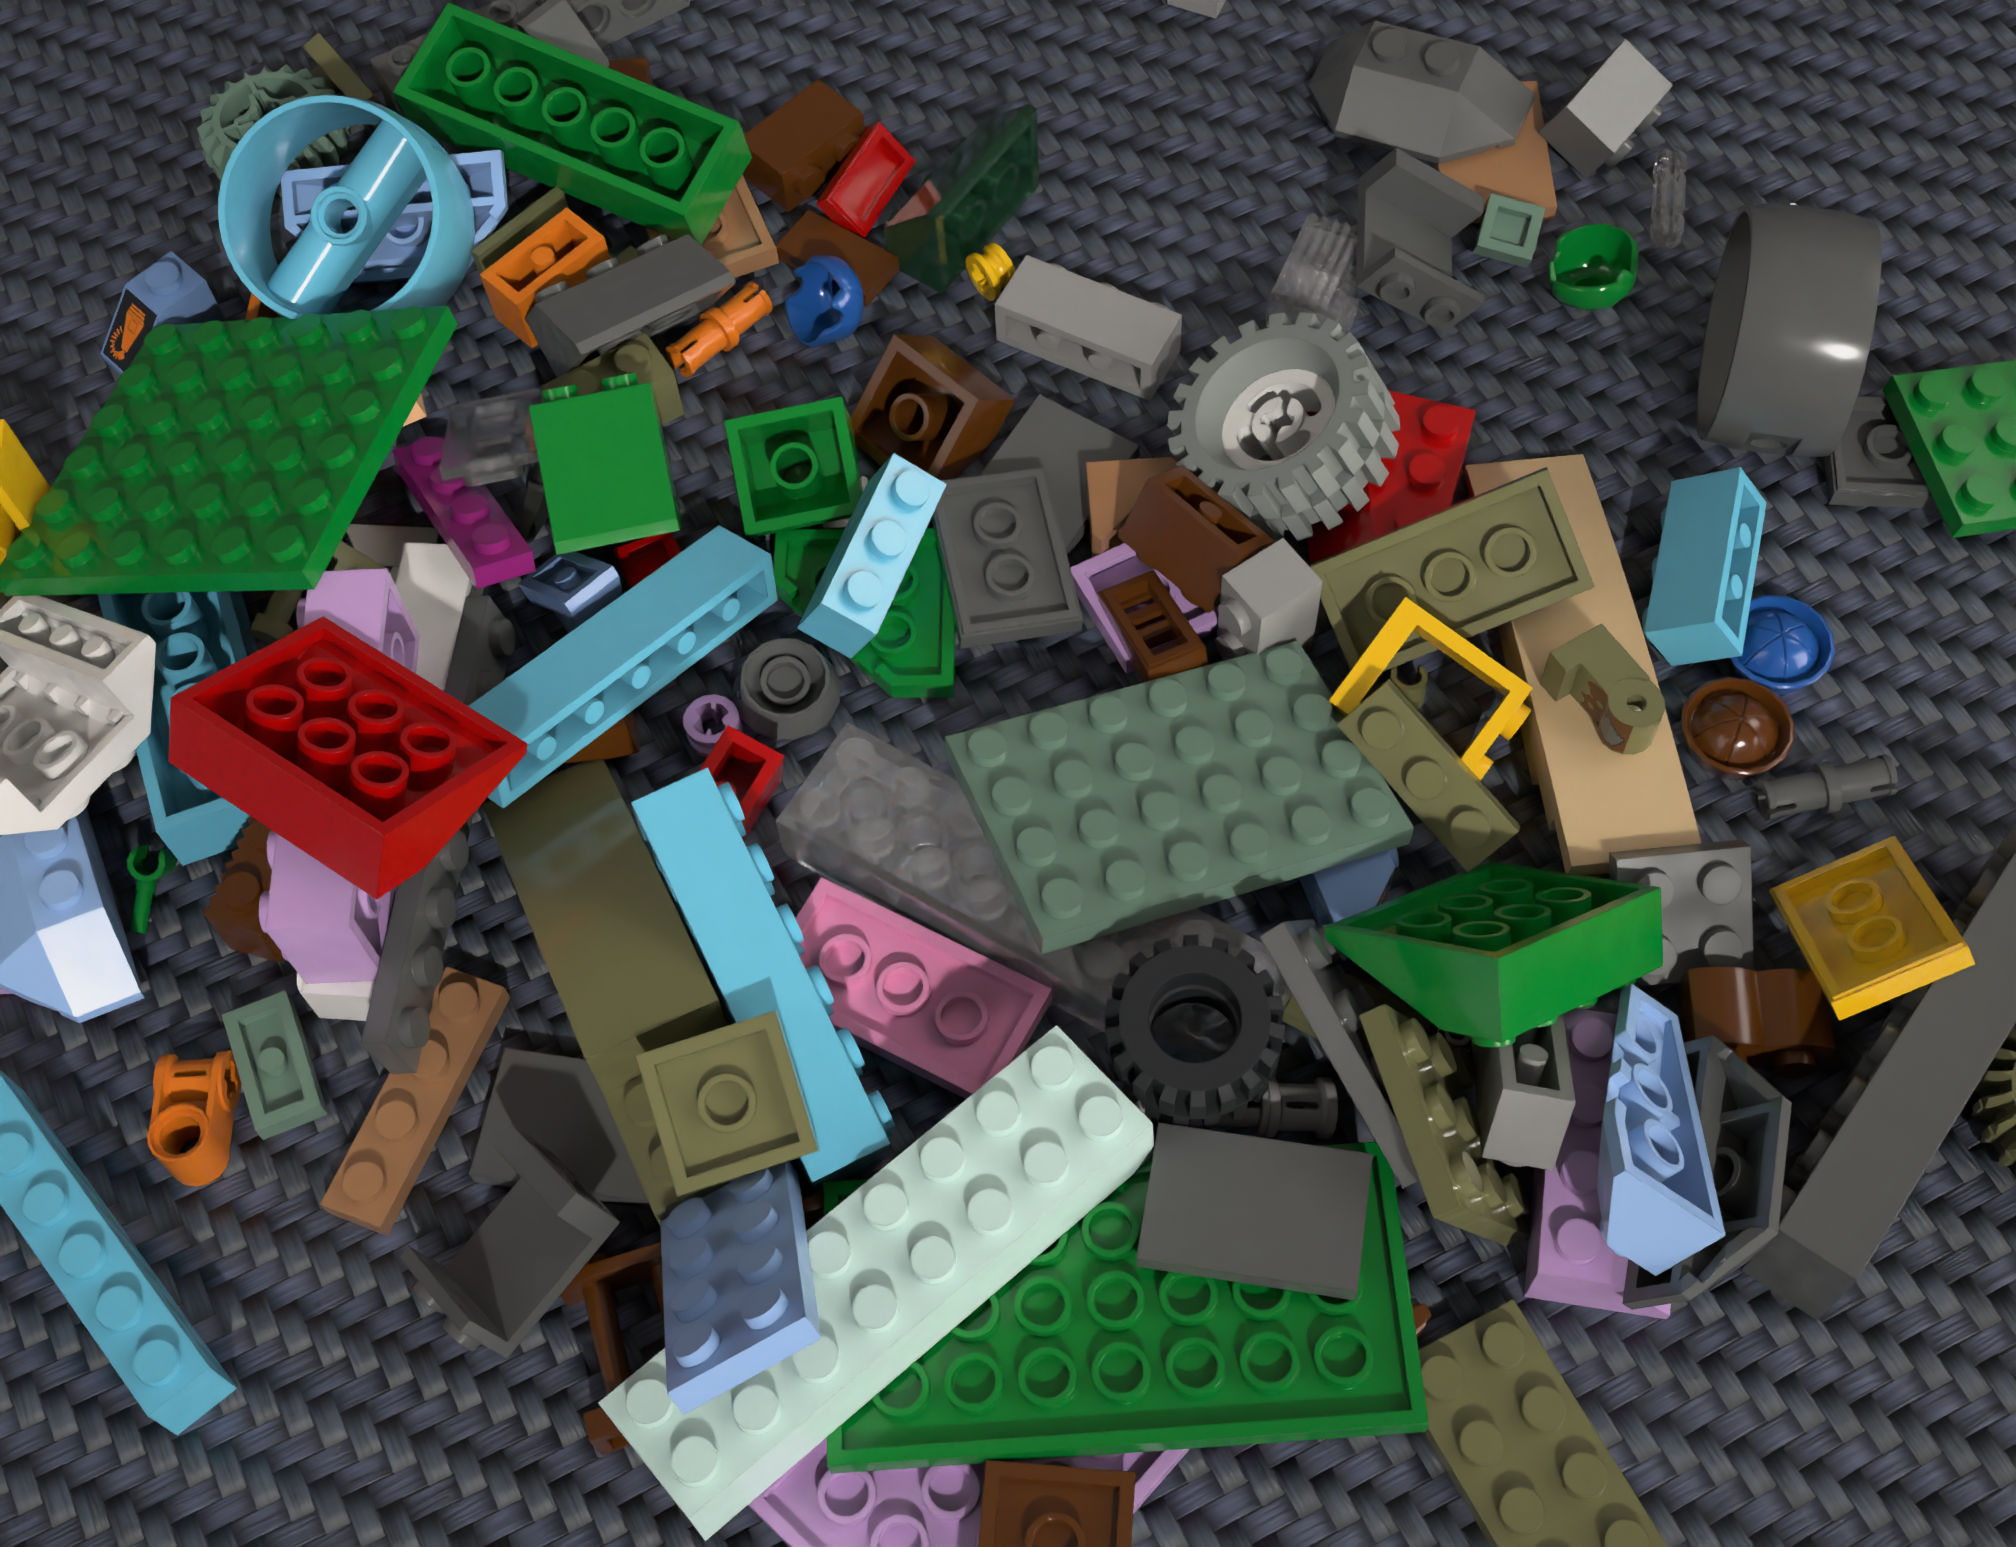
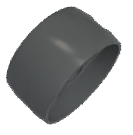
(1788, 329)

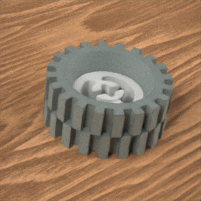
(1257, 404)

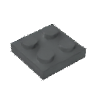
(1702, 904)

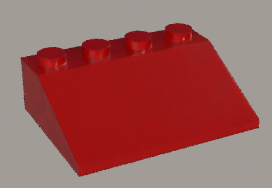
(341, 752)

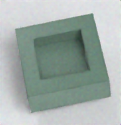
(1509, 230)

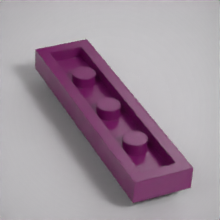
(464, 516)

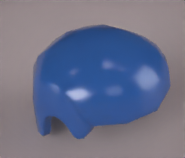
(827, 303)

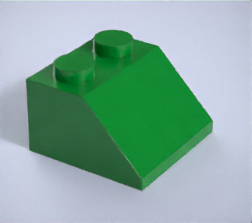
(795, 466)

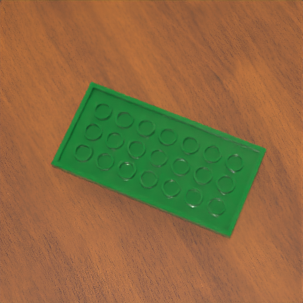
(1140, 1359)

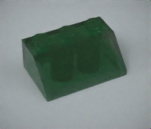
(967, 199)

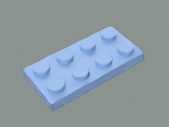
(735, 1285)

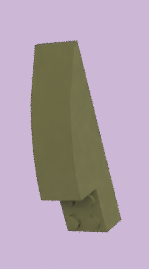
(608, 945)

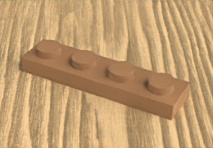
(415, 1106)

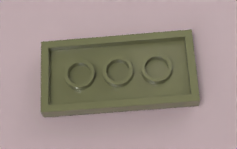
(1461, 565)
(1523, 1442)

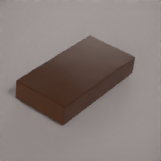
(819, 235)

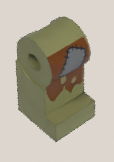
(1608, 688)

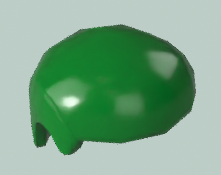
(1593, 266)

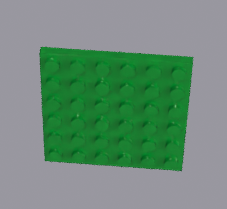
(230, 455)

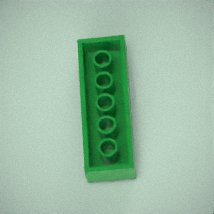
(574, 124)

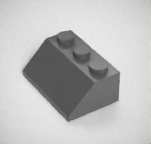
(626, 300)

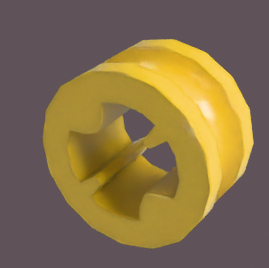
(990, 271)

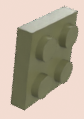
(727, 1103)

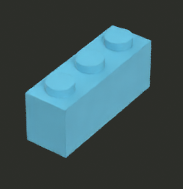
(872, 556)
(1705, 568)

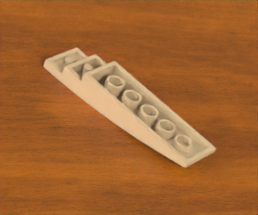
(1589, 792)

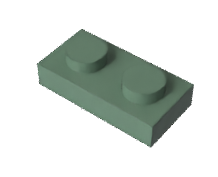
(274, 1065)

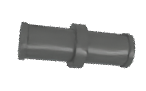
(1826, 787)

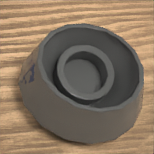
(786, 689)

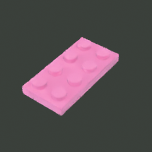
(917, 991)

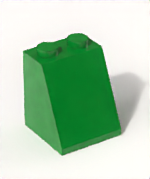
(604, 464)

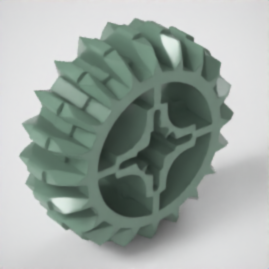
(253, 98)

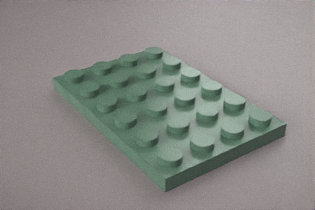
(1172, 795)

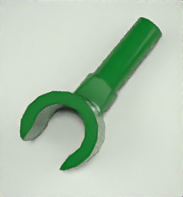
(147, 883)

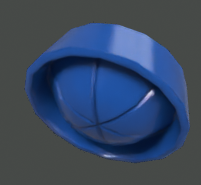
(1784, 645)

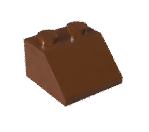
(928, 408)

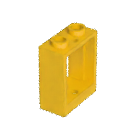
(1410, 617)

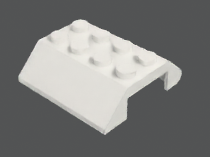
(68, 708)

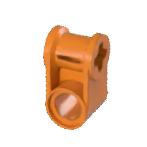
(192, 1102)

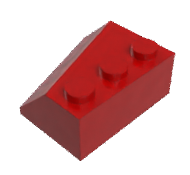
(1419, 479)

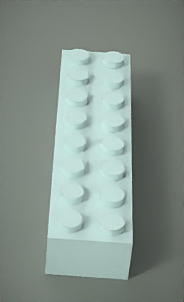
(900, 1272)

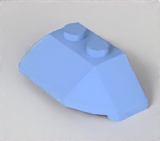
(408, 238)
(62, 924)

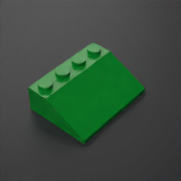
(1506, 946)

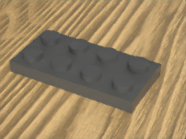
(1333, 1011)

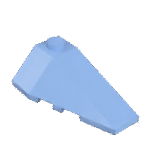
(1653, 1153)

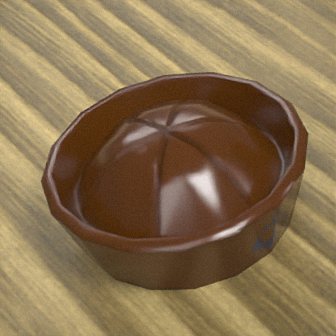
(1736, 728)

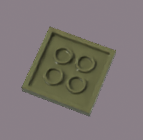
(1438, 1117)

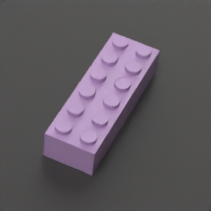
(311, 912)

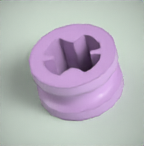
(703, 709)

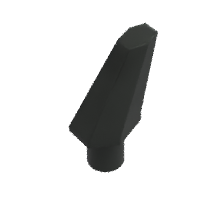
(534, 508)

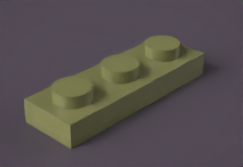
(1429, 776)

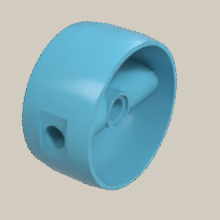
(376, 183)

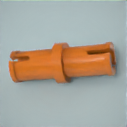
(719, 329)

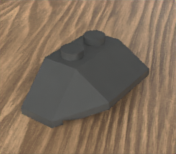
(1418, 93)
(1746, 1146)

